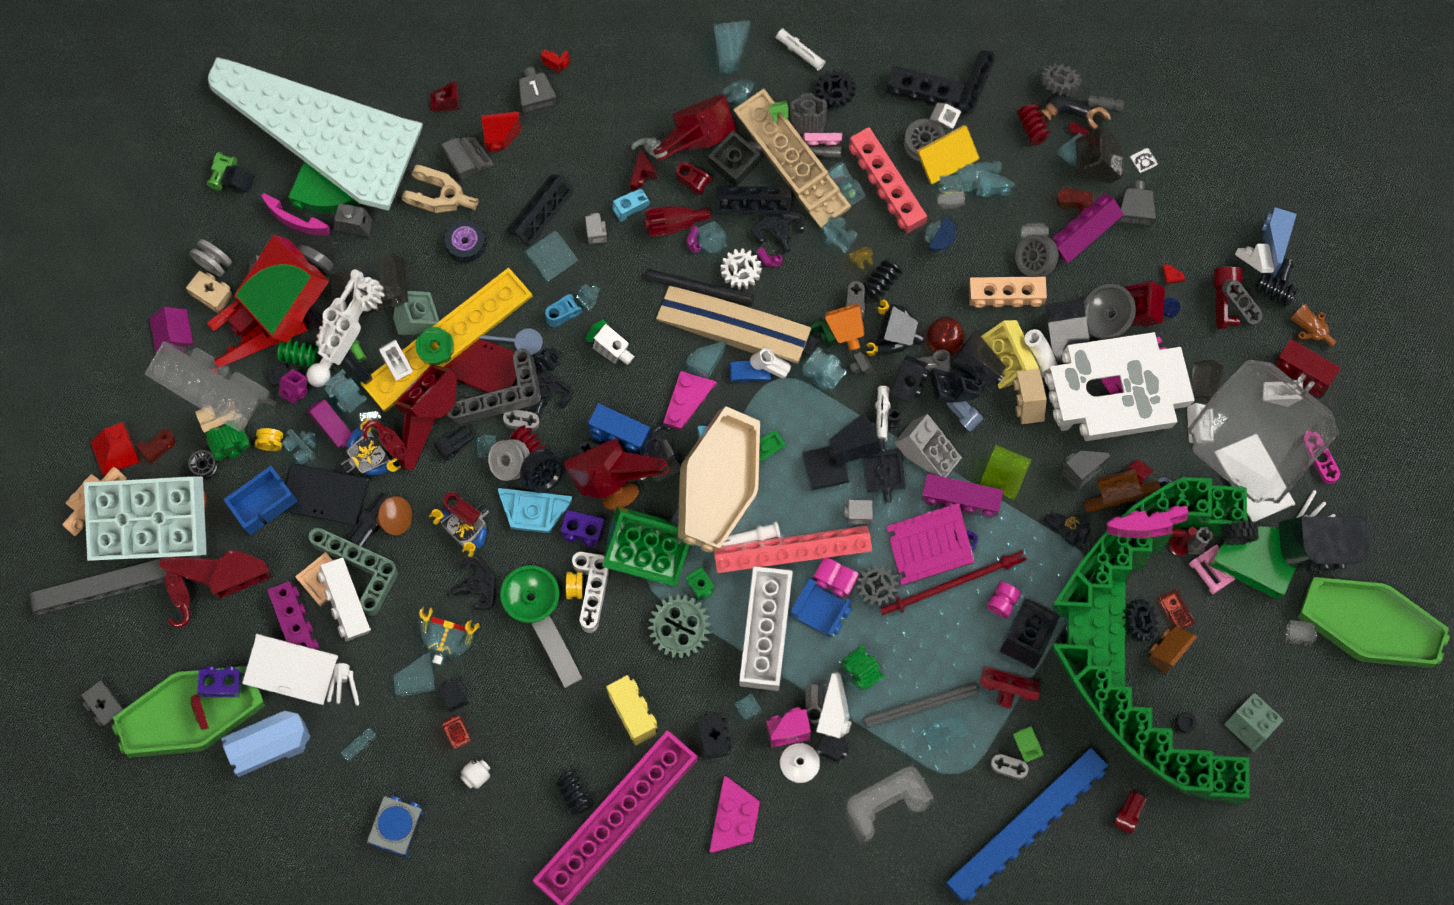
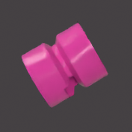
(1004, 598)

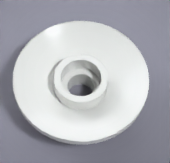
(796, 772)

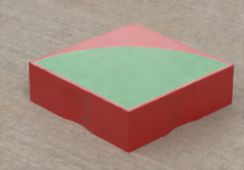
(281, 288)

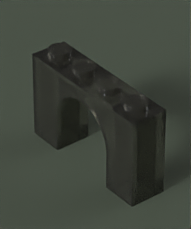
(391, 278)

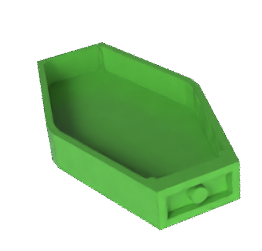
(1374, 623)
(165, 722)

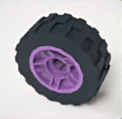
(458, 233)

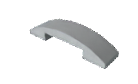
(557, 652)

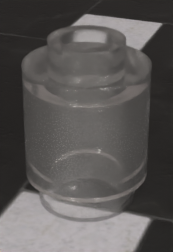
(951, 199)
(1034, 229)

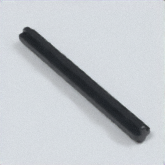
(699, 287)
(349, 358)

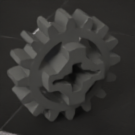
(1061, 79)
(885, 588)

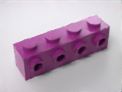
(1087, 227)
(969, 495)
(291, 615)

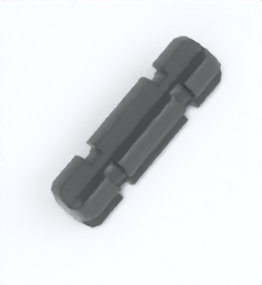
(1107, 103)

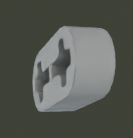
(521, 415)
(1007, 771)

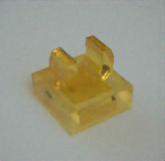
(861, 255)

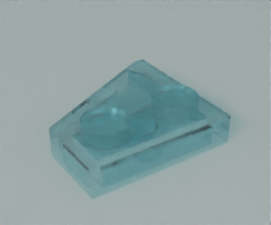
(415, 678)

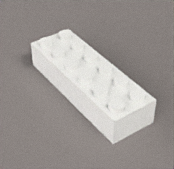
(765, 628)

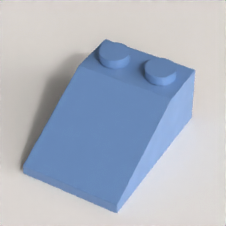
(1277, 234)

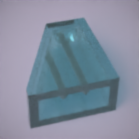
(730, 44)

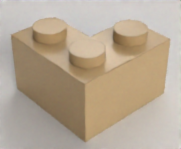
(1030, 397)

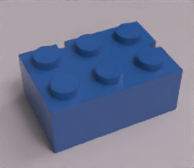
(609, 424)
(260, 500)

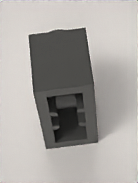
(101, 694)

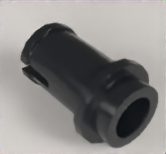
(1285, 270)
(894, 418)

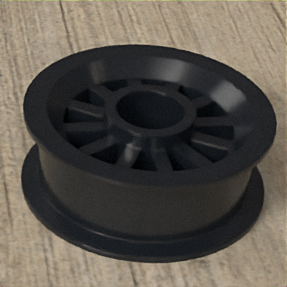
(541, 470)

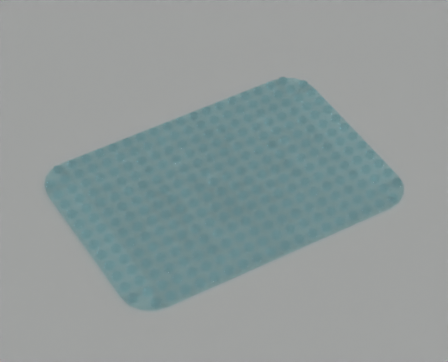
(921, 651)

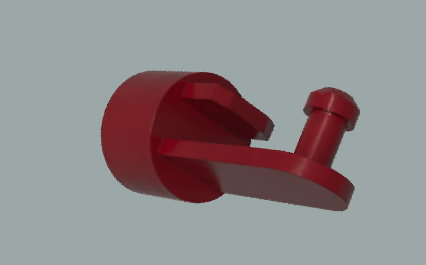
(1222, 274)

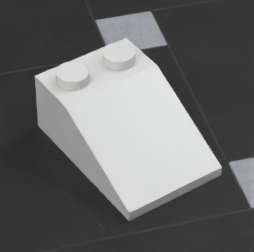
(835, 712)

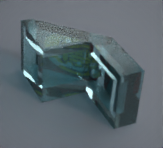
(848, 187)

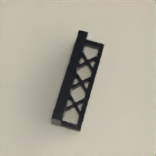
(534, 207)

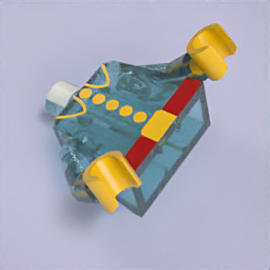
(445, 637)

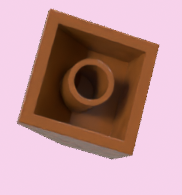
(1171, 649)

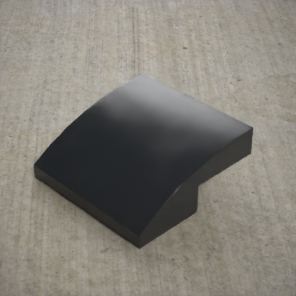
(822, 470)

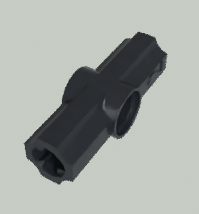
(367, 523)

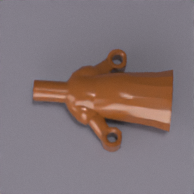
(1313, 324)

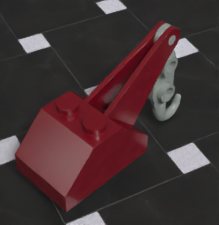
(695, 128)

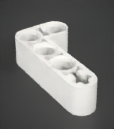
(591, 593)

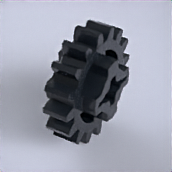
(835, 81)
(1140, 620)

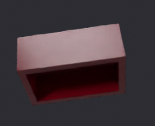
(1300, 360)

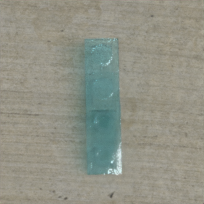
(984, 182)

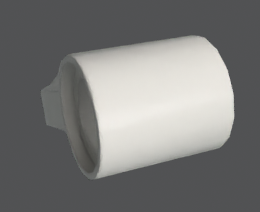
(768, 361)

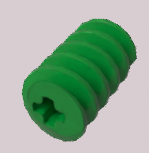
(297, 354)

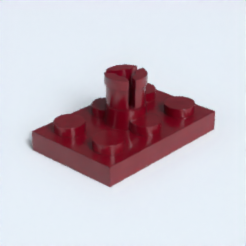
(1009, 686)

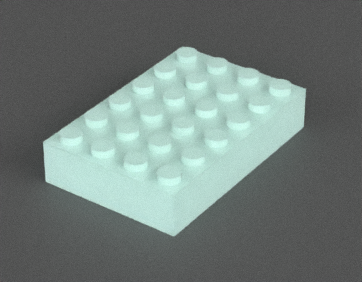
(145, 518)

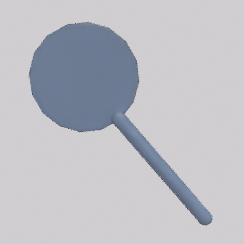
(526, 338)

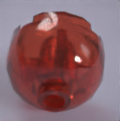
(945, 335)

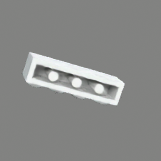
(343, 599)

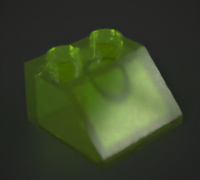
(1005, 471)

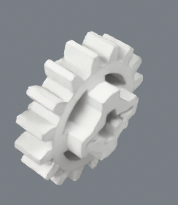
(737, 262)

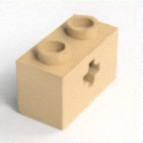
(200, 287)

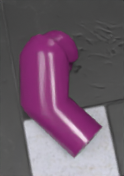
(692, 240)
(772, 261)

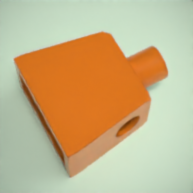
(847, 324)

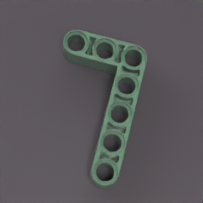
(360, 562)

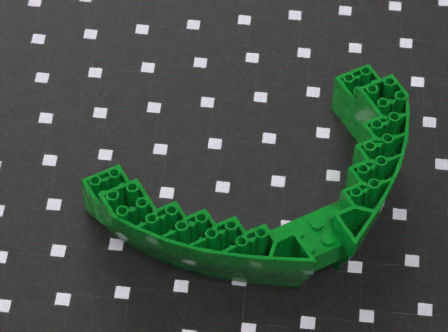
(1096, 641)

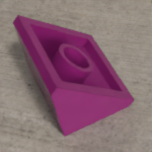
(171, 326)

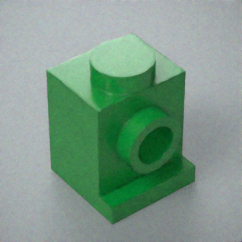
(700, 592)

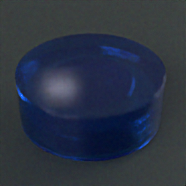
(1171, 307)

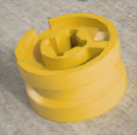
(268, 439)
(574, 585)

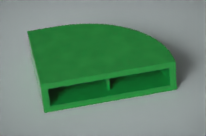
(317, 193)
(1256, 563)

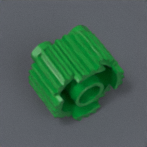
(226, 442)
(863, 668)

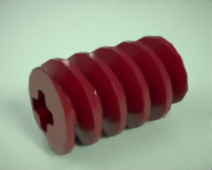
(1032, 122)
(523, 435)

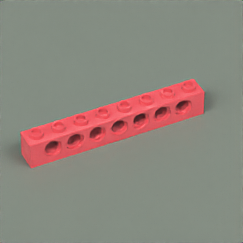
(792, 549)

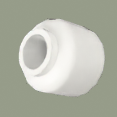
(475, 773)

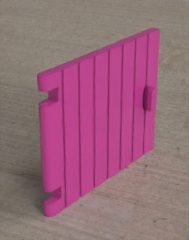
(929, 544)

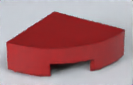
(1172, 275)

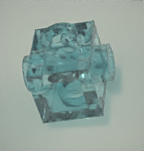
(712, 237)

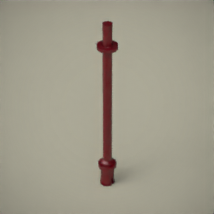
(1005, 562)

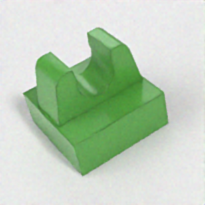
(779, 107)

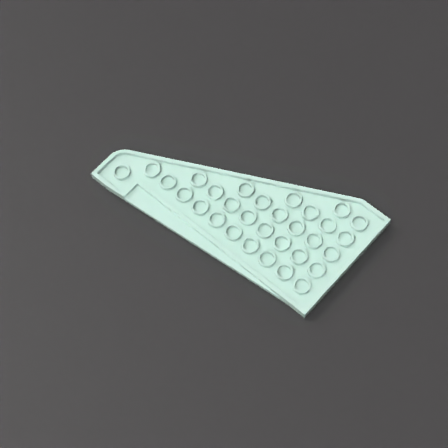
(341, 139)

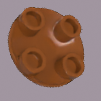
(395, 515)

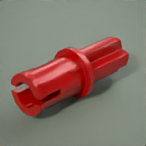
(223, 316)

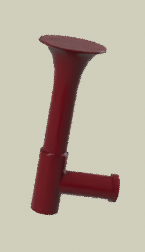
(1178, 544)

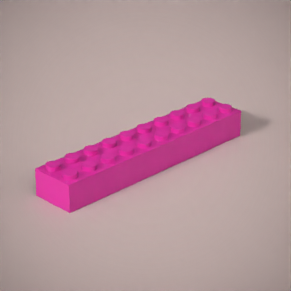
(615, 820)

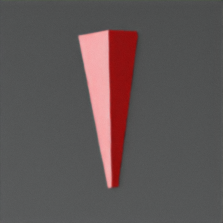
(252, 342)

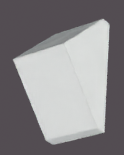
(395, 360)

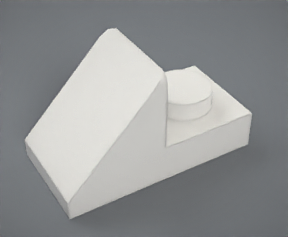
(1259, 258)

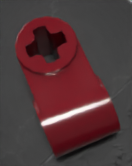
(695, 180)

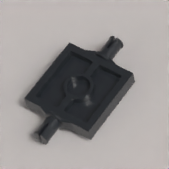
(884, 472)

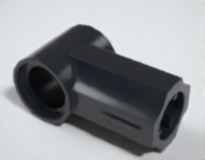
(449, 445)

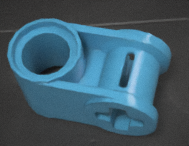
(565, 308)

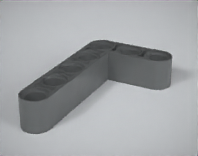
(502, 396)

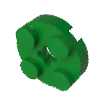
(426, 339)

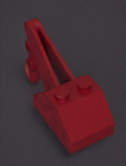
(422, 402)
(223, 576)

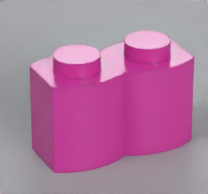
(835, 577)

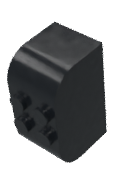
(1324, 542)

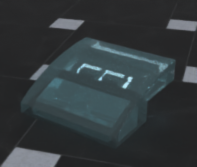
(551, 255)

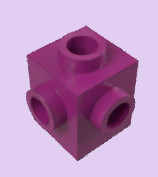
(293, 386)

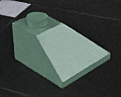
(416, 314)

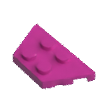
(734, 818)

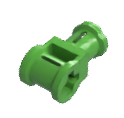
(218, 168)

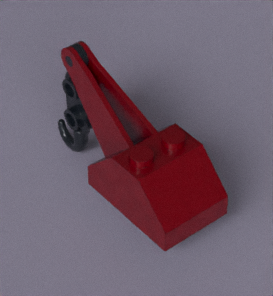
(608, 467)

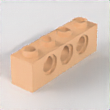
(1015, 285)

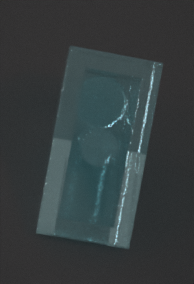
(705, 359)

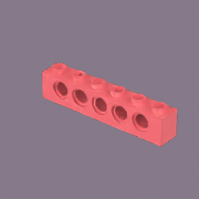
(867, 141)

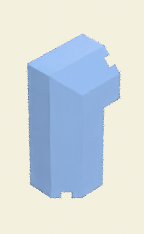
(266, 742)

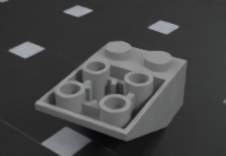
(928, 447)

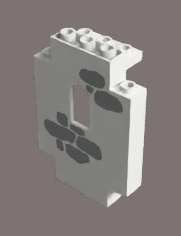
(1150, 378)

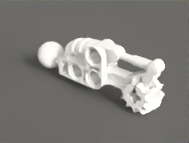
(336, 329)

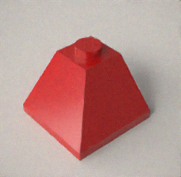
(500, 130)
(114, 449)

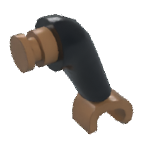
(1065, 104)

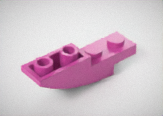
(1141, 526)

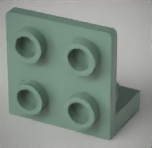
(1254, 722)

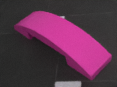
(314, 226)

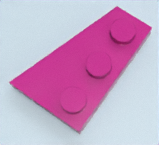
(686, 398)

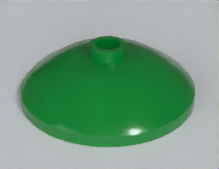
(526, 582)

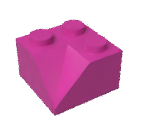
(789, 729)

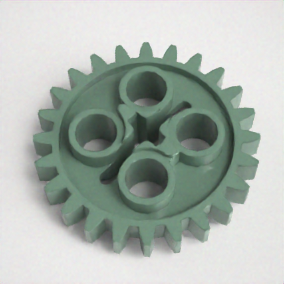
(687, 610)

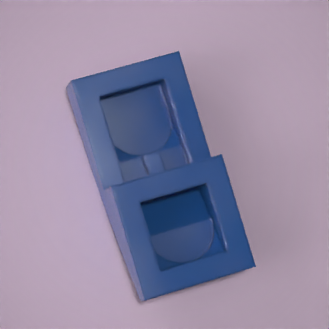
(744, 372)

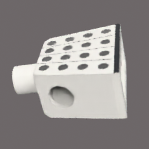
(605, 343)

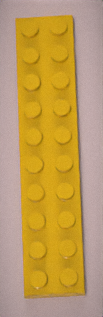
(465, 326)

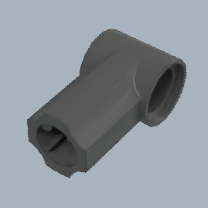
(939, 360)
(1199, 541)
(814, 700)

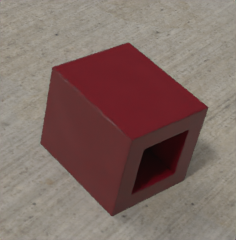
(242, 322)

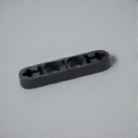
(977, 81)

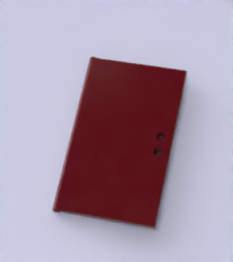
(486, 367)

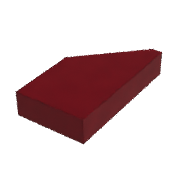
(198, 712)

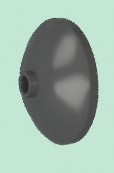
(1102, 304)

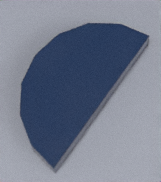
(944, 237)

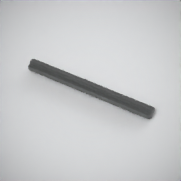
(920, 705)

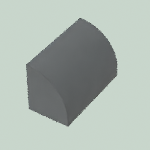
(459, 159)

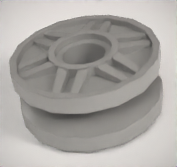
(210, 257)
(499, 459)

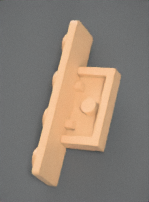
(77, 520)

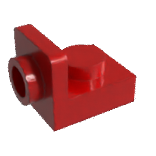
(553, 61)

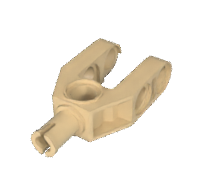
(442, 203)

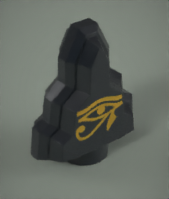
(1069, 528)

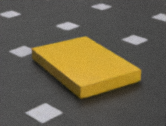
(948, 154)

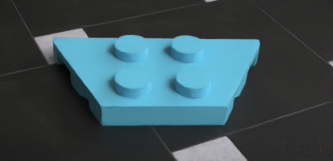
(533, 510)

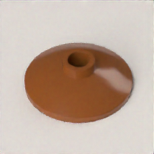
(621, 498)

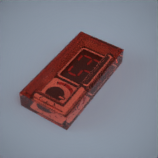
(1176, 610)

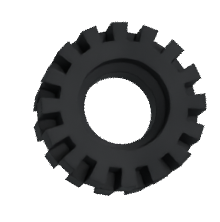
(1240, 533)

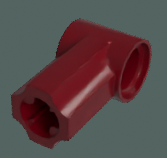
(462, 510)
(1128, 816)

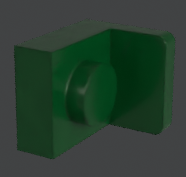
(826, 333)

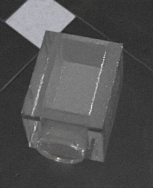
(1300, 633)

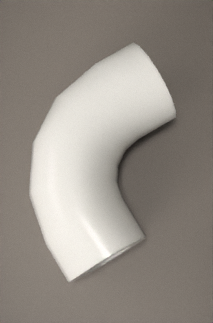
(1041, 350)

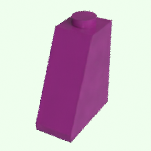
(329, 422)

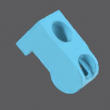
(630, 204)

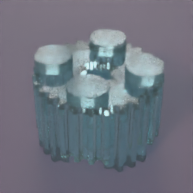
(824, 369)
(344, 391)

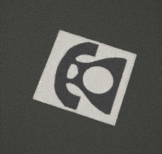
(1144, 160)

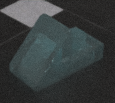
(1068, 151)

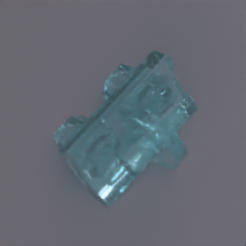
(837, 234)
(305, 452)

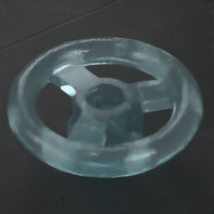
(739, 94)

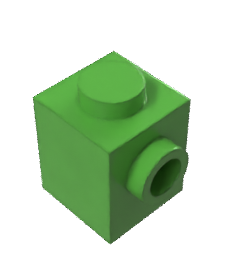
(1028, 744)

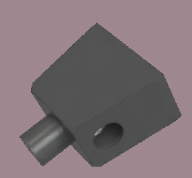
(1138, 205)

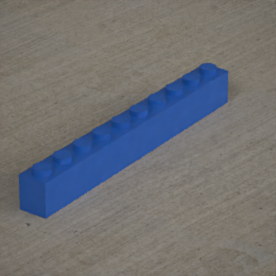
(1026, 825)

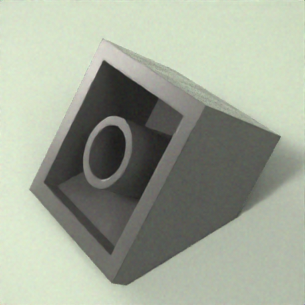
(1083, 467)

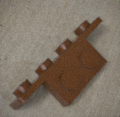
(1120, 489)

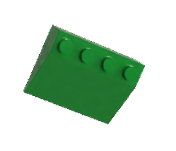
(645, 547)

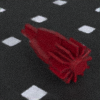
(672, 219)

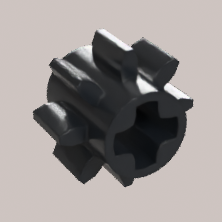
(548, 359)

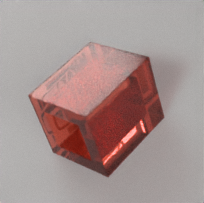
(456, 731)

